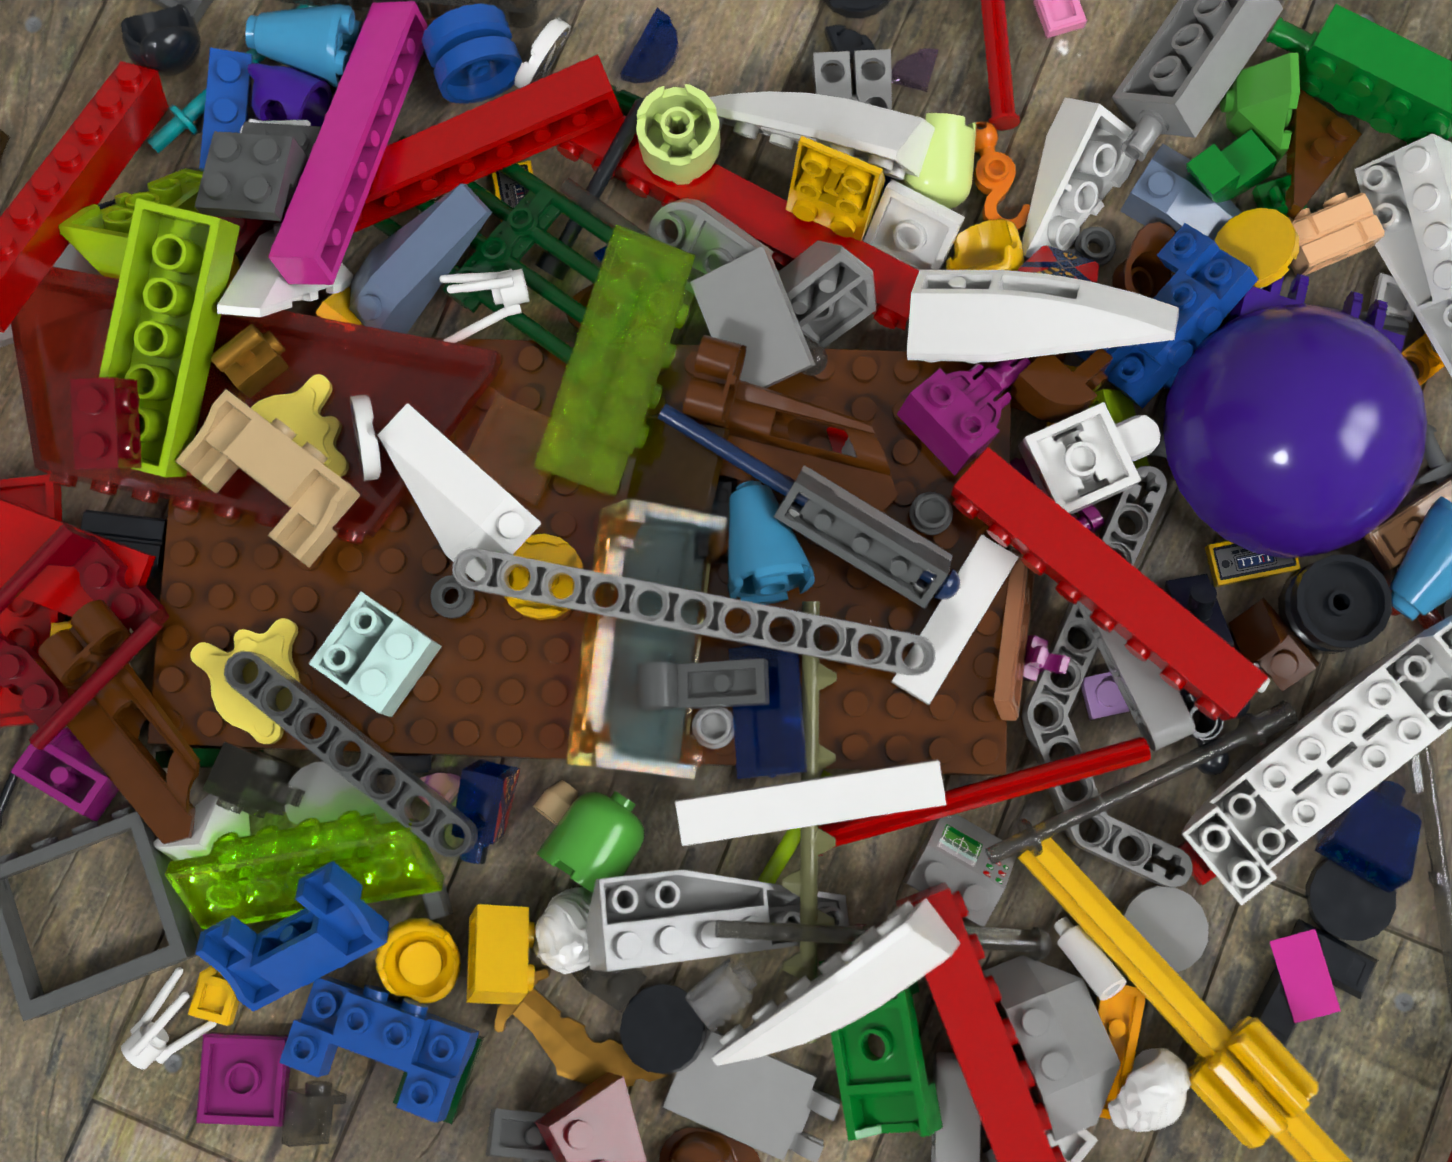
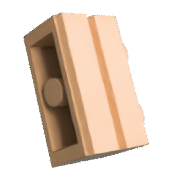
(1335, 232)

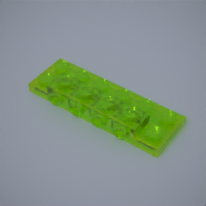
(616, 361)
(260, 872)

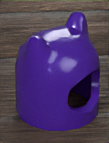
(288, 94)

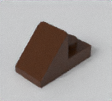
(1271, 643)

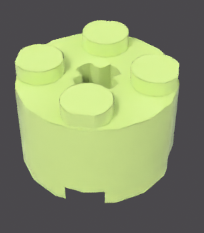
(678, 133)

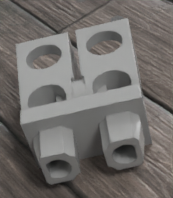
(870, 81)

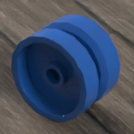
(472, 53)

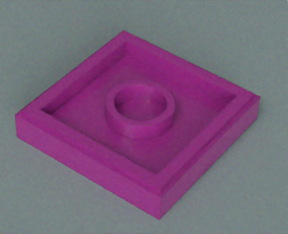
(242, 1080)

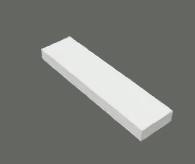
(958, 617)

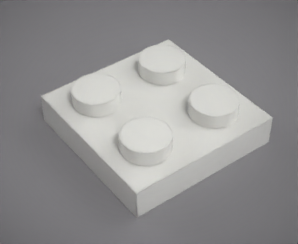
(913, 227)

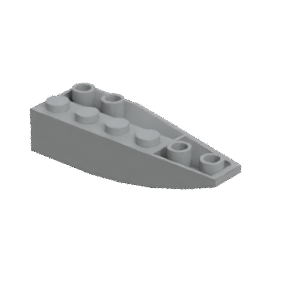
(675, 915)

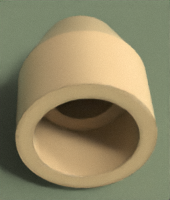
(556, 801)

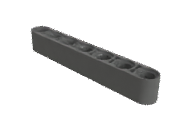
(330, 748)

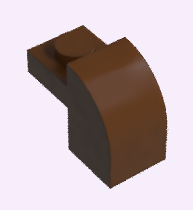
(1054, 391)

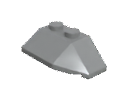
(828, 291)
(1059, 1040)

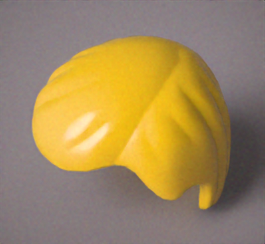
(987, 247)
(419, 960)

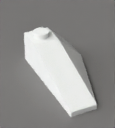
(262, 290)
(454, 493)

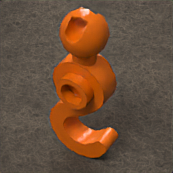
(995, 175)

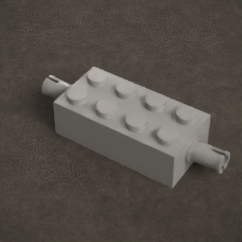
(1189, 68)

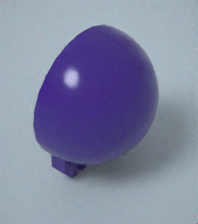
(1296, 423)

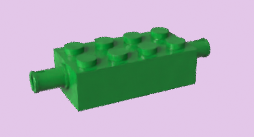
(1372, 74)

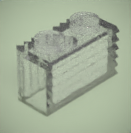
(722, 993)

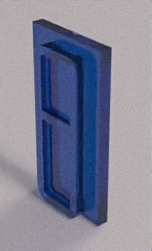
(771, 735)

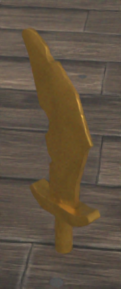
(567, 1041)

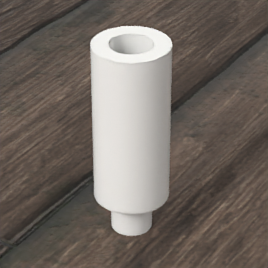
(1089, 959)

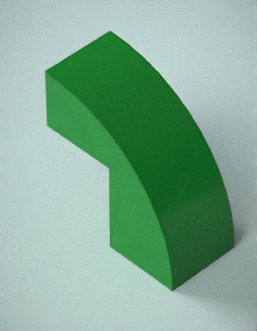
(1233, 169)

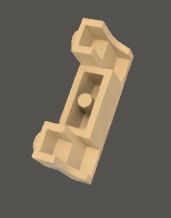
(265, 451)

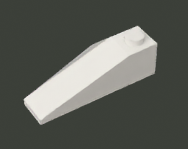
(1075, 173)

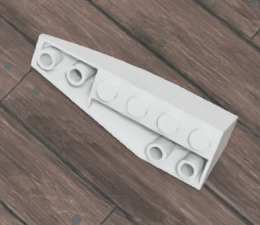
(1026, 315)
(850, 984)

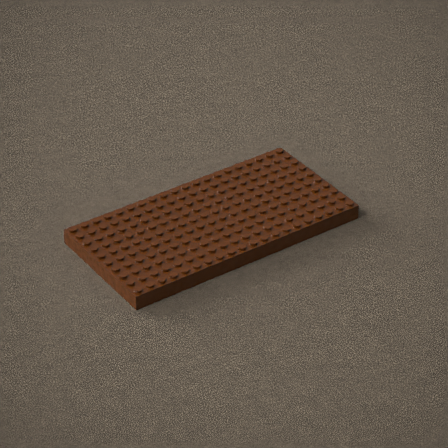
(510, 679)

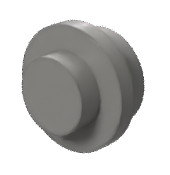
(713, 727)

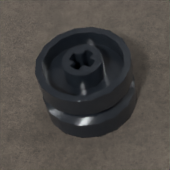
(1336, 604)

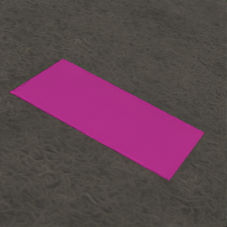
(1305, 976)

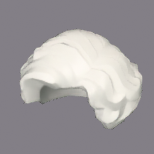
(563, 932)
(1152, 1092)

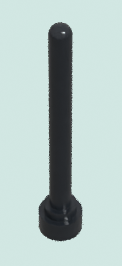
(596, 187)

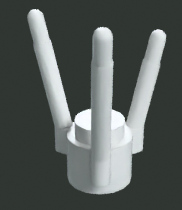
(506, 287)
(149, 1038)

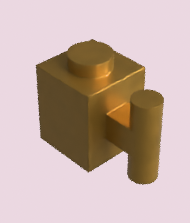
(251, 360)

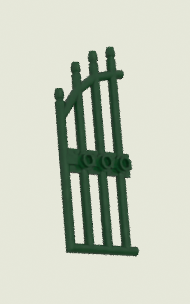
(513, 238)

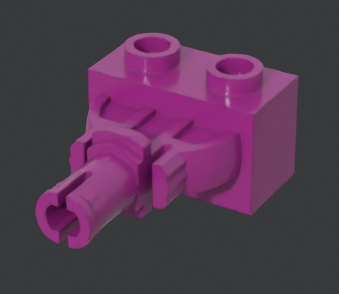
(960, 414)
(68, 775)

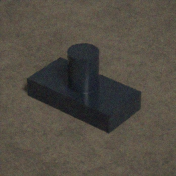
(1200, 599)

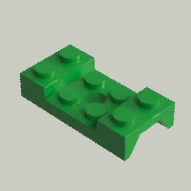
(888, 1090)

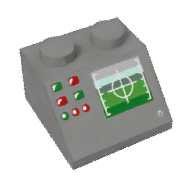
(957, 856)

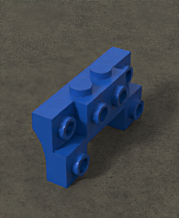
(1204, 289)
(301, 948)
(385, 1031)

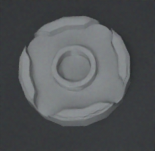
(1170, 923)

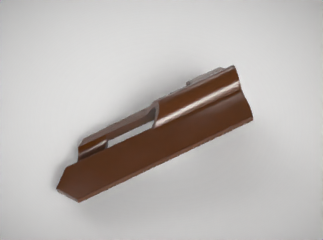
(760, 423)
(114, 719)

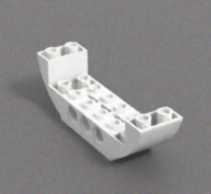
(1326, 762)

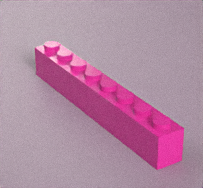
(350, 145)

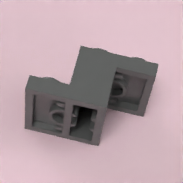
(254, 170)

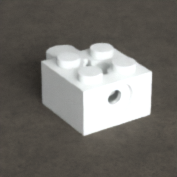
(1088, 456)

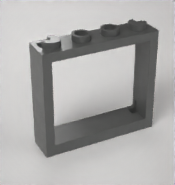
(170, 907)

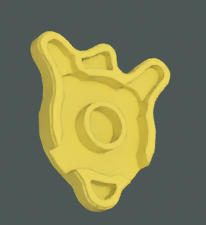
(302, 415)
(231, 705)

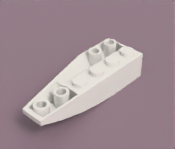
(858, 129)
(1414, 205)

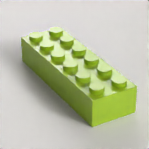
(168, 323)

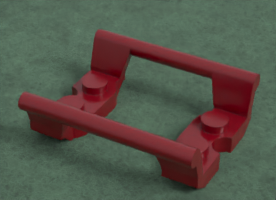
(102, 579)

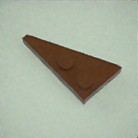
(1315, 149)

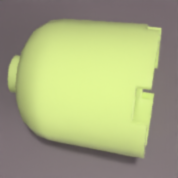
(948, 162)

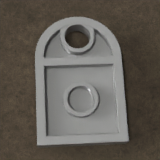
(703, 234)

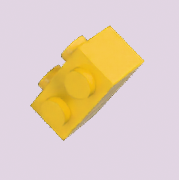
(499, 954)

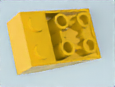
(834, 189)

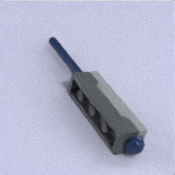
(841, 522)

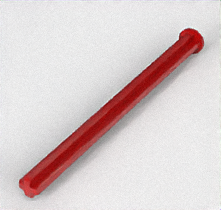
(998, 65)
(998, 789)

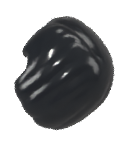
(162, 40)

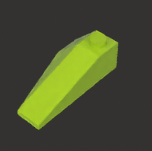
(104, 233)

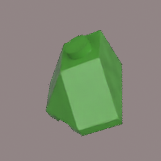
(1264, 102)

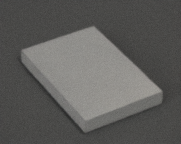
(751, 308)

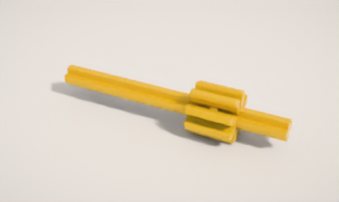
(1238, 1071)

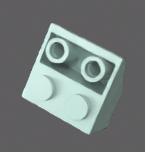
(375, 655)

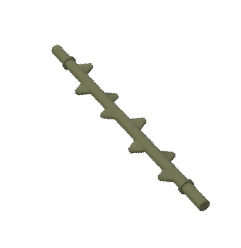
(813, 839)

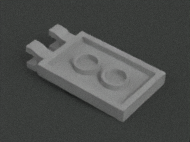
(752, 1101)

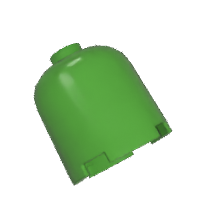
(595, 838)

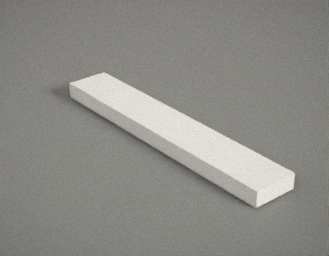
(810, 802)

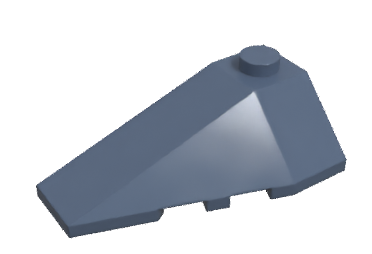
(1174, 197)
(406, 267)

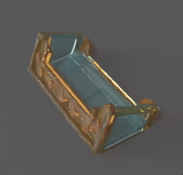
(606, 728)

